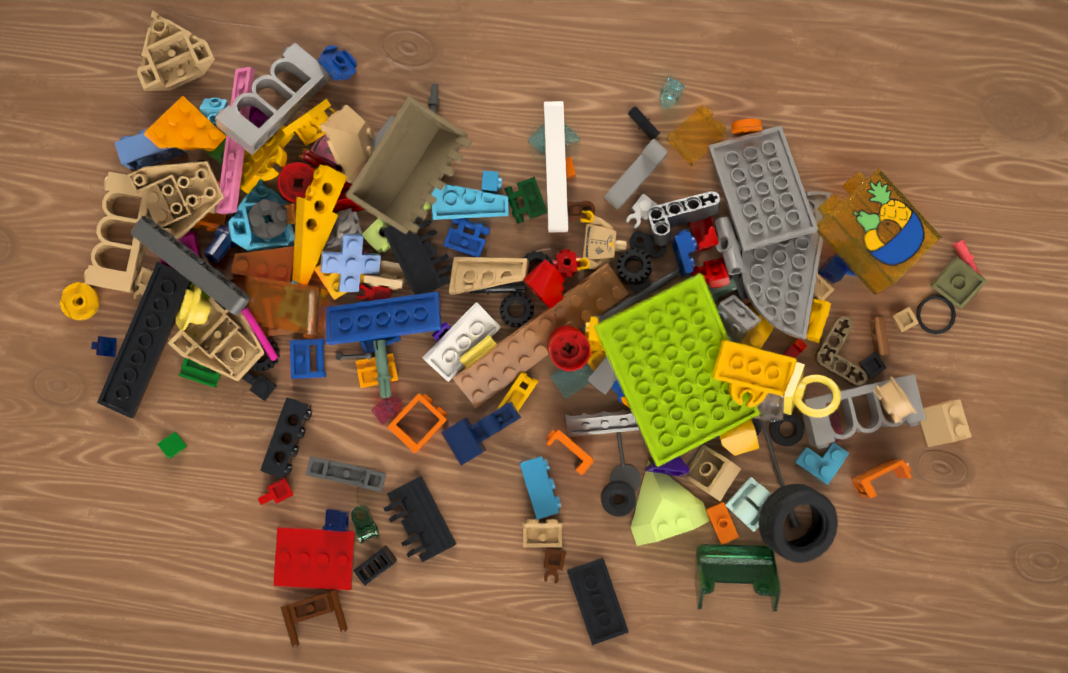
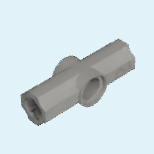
(729, 246)

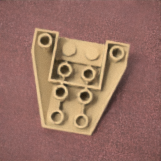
(177, 194)

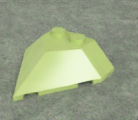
(665, 509)

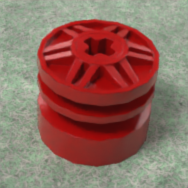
(286, 180)
(577, 354)

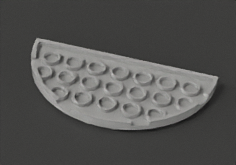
(784, 275)

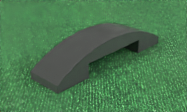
(346, 473)

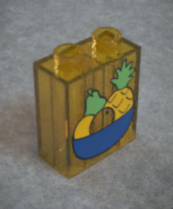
(875, 230)

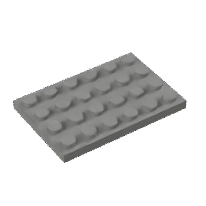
(762, 188)

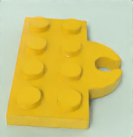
(261, 162)
(752, 372)

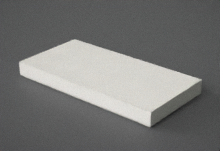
(461, 337)

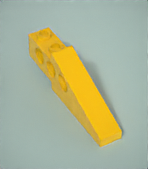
(312, 239)

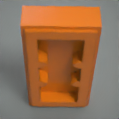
(722, 522)

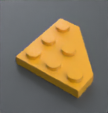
(184, 129)

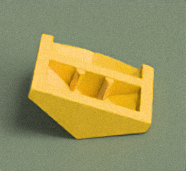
(740, 438)

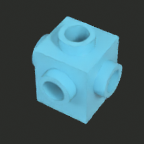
(211, 107)

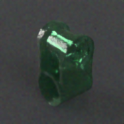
(364, 525)

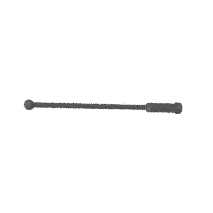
(792, 515)

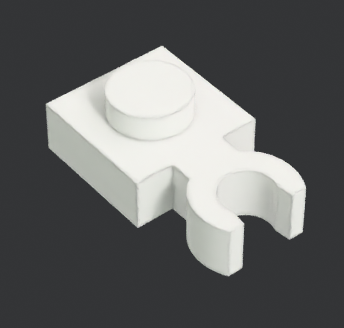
(641, 208)

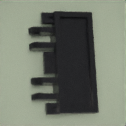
(415, 258)
(422, 518)

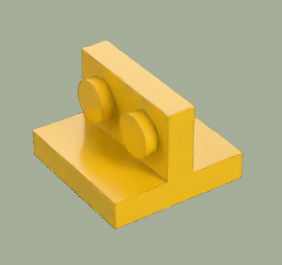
(308, 125)
(817, 320)

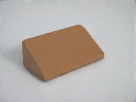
(879, 336)

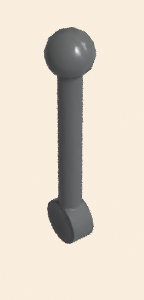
(339, 356)

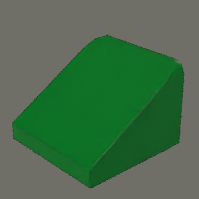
(172, 445)

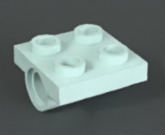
(748, 503)

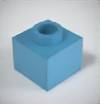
(491, 182)

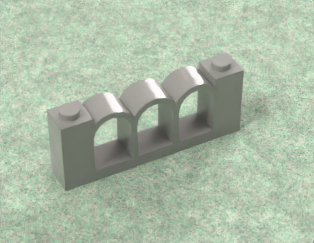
(293, 60)
(820, 430)

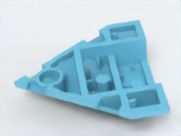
(240, 228)

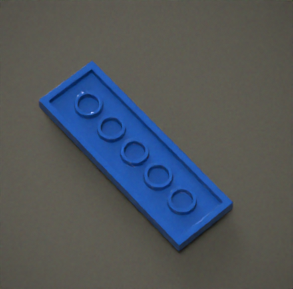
(383, 318)

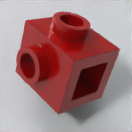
(567, 271)

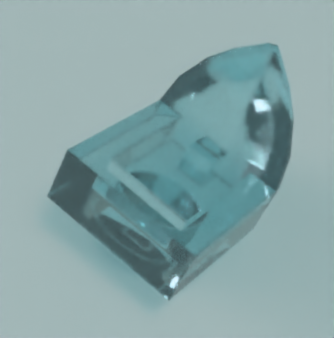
(670, 93)

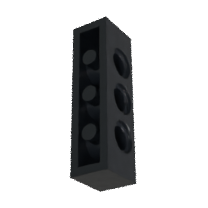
(271, 464)

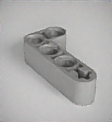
(636, 174)

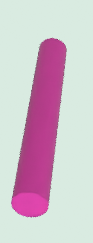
(259, 333)

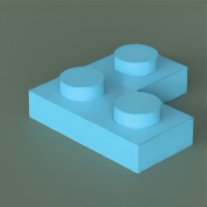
(822, 467)

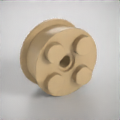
(894, 400)

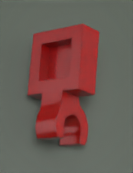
(278, 491)

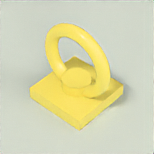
(797, 388)

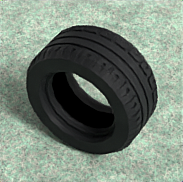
(818, 537)

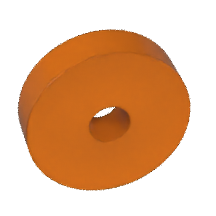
(746, 126)

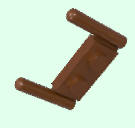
(312, 608)

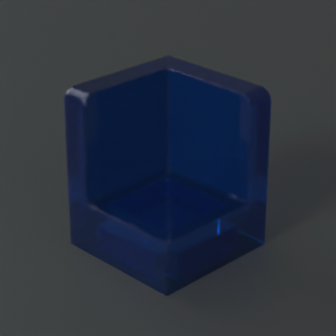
(834, 269)
(336, 520)

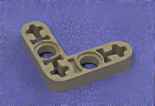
(830, 365)

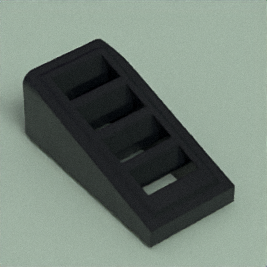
(385, 558)

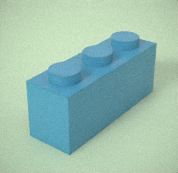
(540, 487)

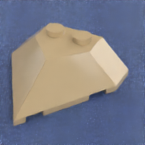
(171, 56)
(349, 141)

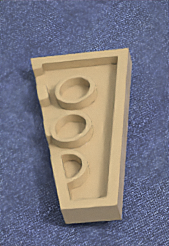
(480, 273)

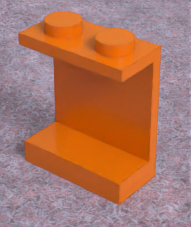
(862, 481)

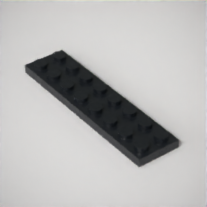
(144, 341)

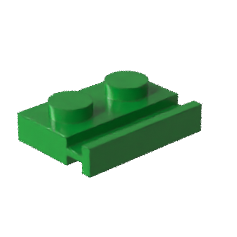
(199, 373)

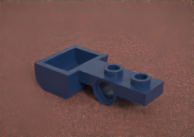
(466, 439)

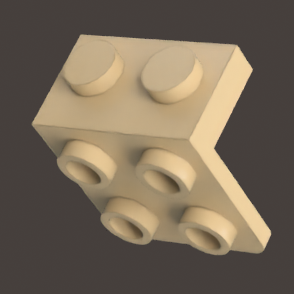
(542, 534)

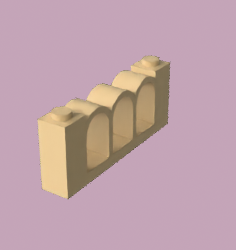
(99, 276)

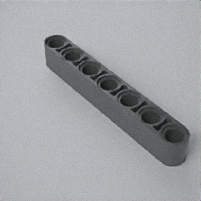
(190, 265)

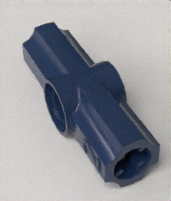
(220, 243)

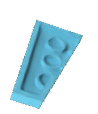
(463, 202)

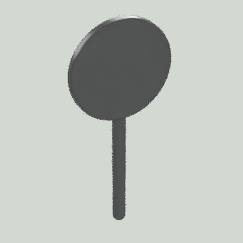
(625, 472)

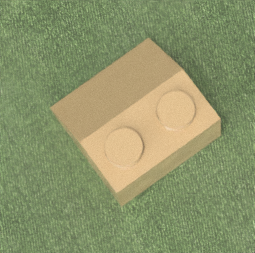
(944, 423)
(712, 472)

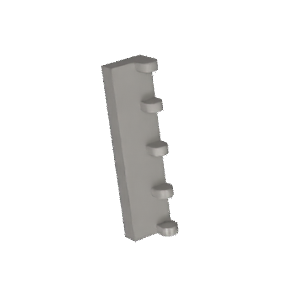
(600, 423)

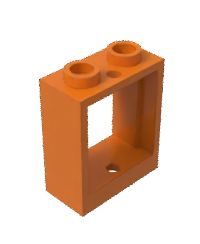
(403, 436)

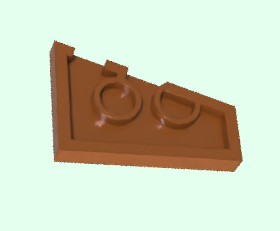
(268, 264)

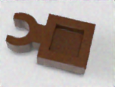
(554, 561)

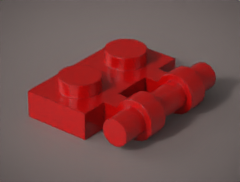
(713, 273)

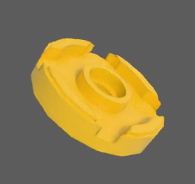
(70, 301)

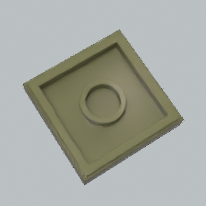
(958, 282)

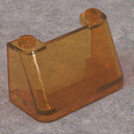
(287, 305)

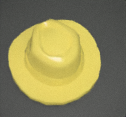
(193, 309)

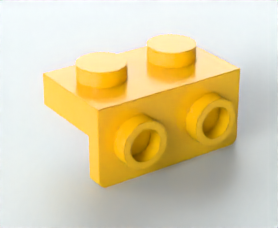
(592, 335)

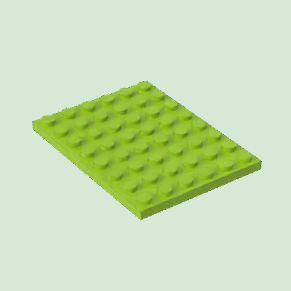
(665, 367)

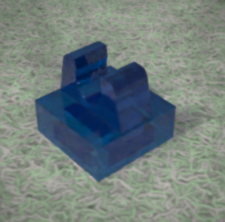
(105, 346)

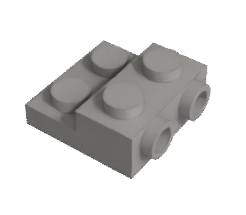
(345, 224)

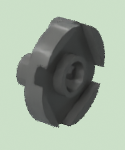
(256, 220)

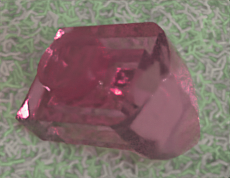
(387, 409)

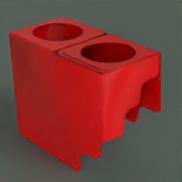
(704, 234)
(546, 283)

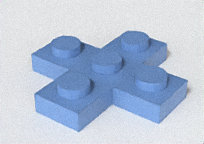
(350, 262)

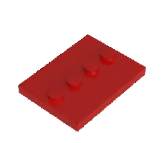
(314, 558)

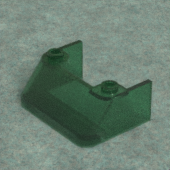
(739, 566)

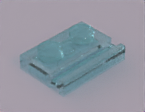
(571, 381)

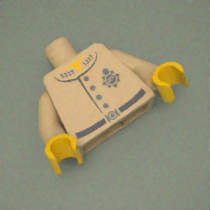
(599, 243)

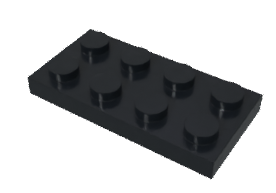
(597, 601)

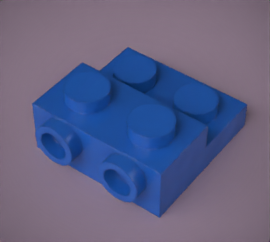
(683, 247)

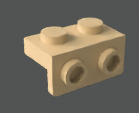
(389, 275)

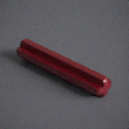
(316, 161)

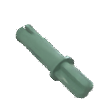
(382, 368)

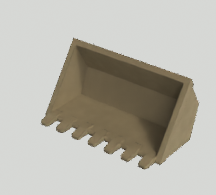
(408, 166)

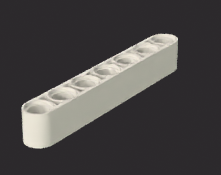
(555, 166)

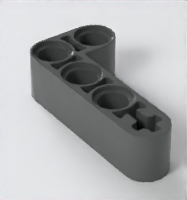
(686, 210)

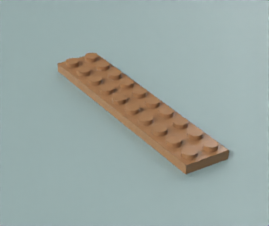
(529, 342)

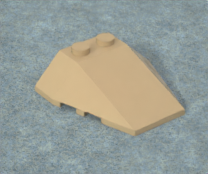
(221, 343)

